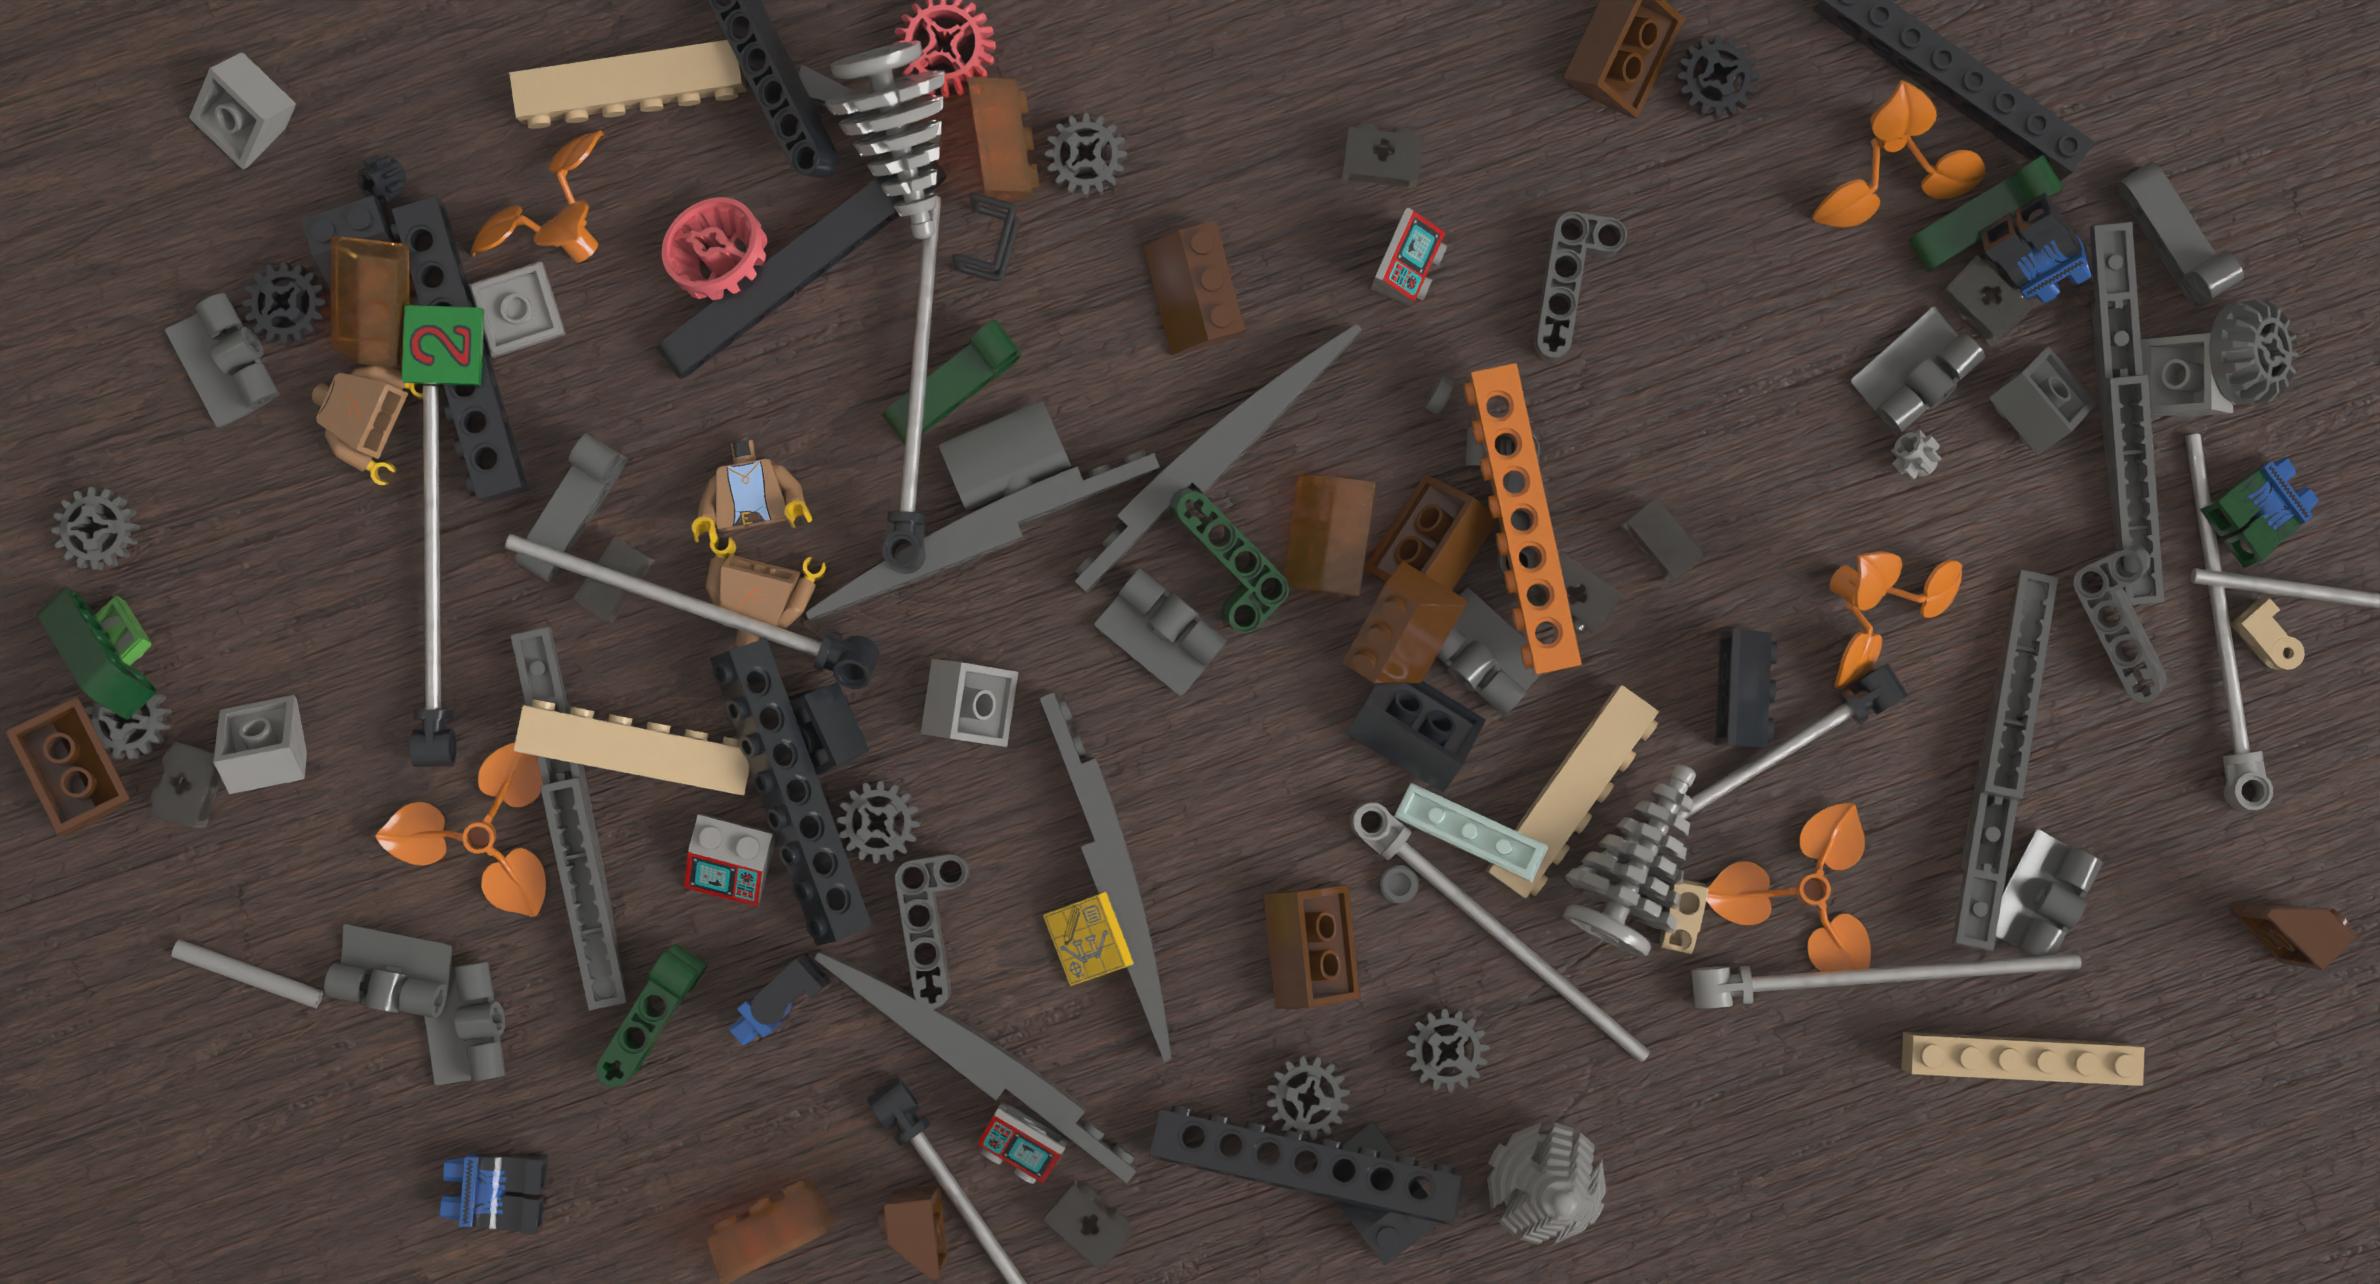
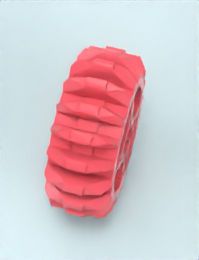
(957, 35)

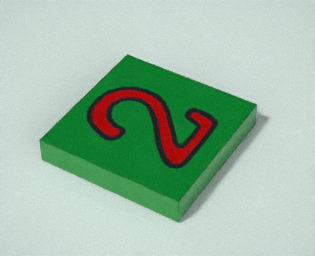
(443, 345)

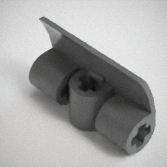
(223, 360)
(1917, 370)
(1004, 456)
(1161, 632)
(1487, 656)
(2045, 895)
(391, 972)
(468, 1031)

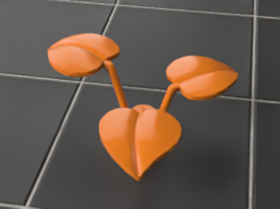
(1902, 115)
(564, 229)
(1864, 590)
(1834, 839)
(513, 882)

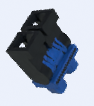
(2037, 250)
(777, 999)
(484, 1195)

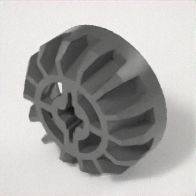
(2241, 352)

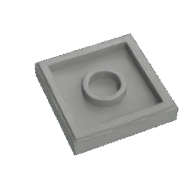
(517, 309)

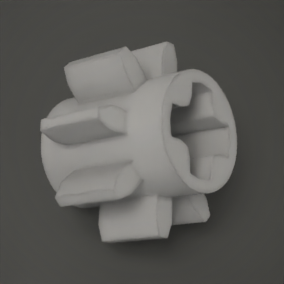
(1916, 454)

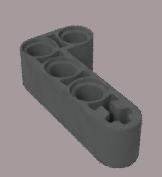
(2176, 236)
(1569, 288)
(574, 502)
(2129, 627)
(931, 932)

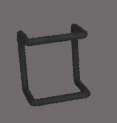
(1005, 244)

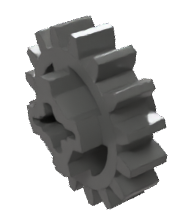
(1097, 167)
(92, 514)
(124, 733)
(866, 833)
(1459, 1036)
(1324, 1102)

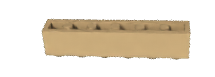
(626, 83)
(632, 749)
(1581, 781)
(2022, 1058)

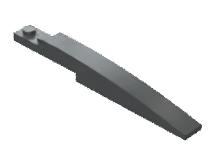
(2125, 405)
(1212, 455)
(988, 529)
(2004, 761)
(573, 833)
(1112, 866)
(983, 1061)

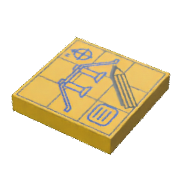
(1088, 939)

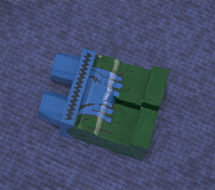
(2271, 502)

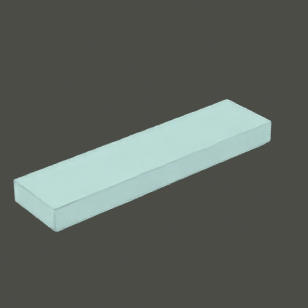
(1471, 832)

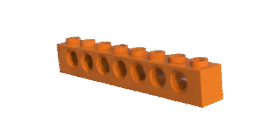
(1505, 384)

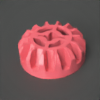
(703, 235)

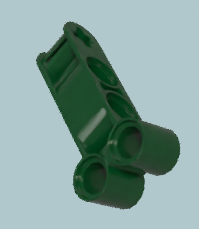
(671, 979)

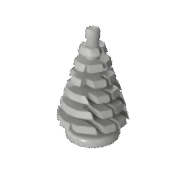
(890, 109)
(1632, 877)
(1546, 1183)

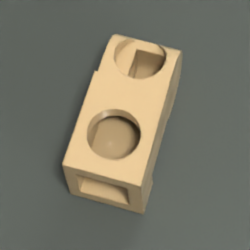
(2266, 636)
(1689, 916)

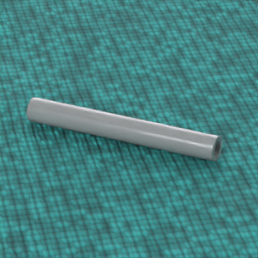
(247, 973)

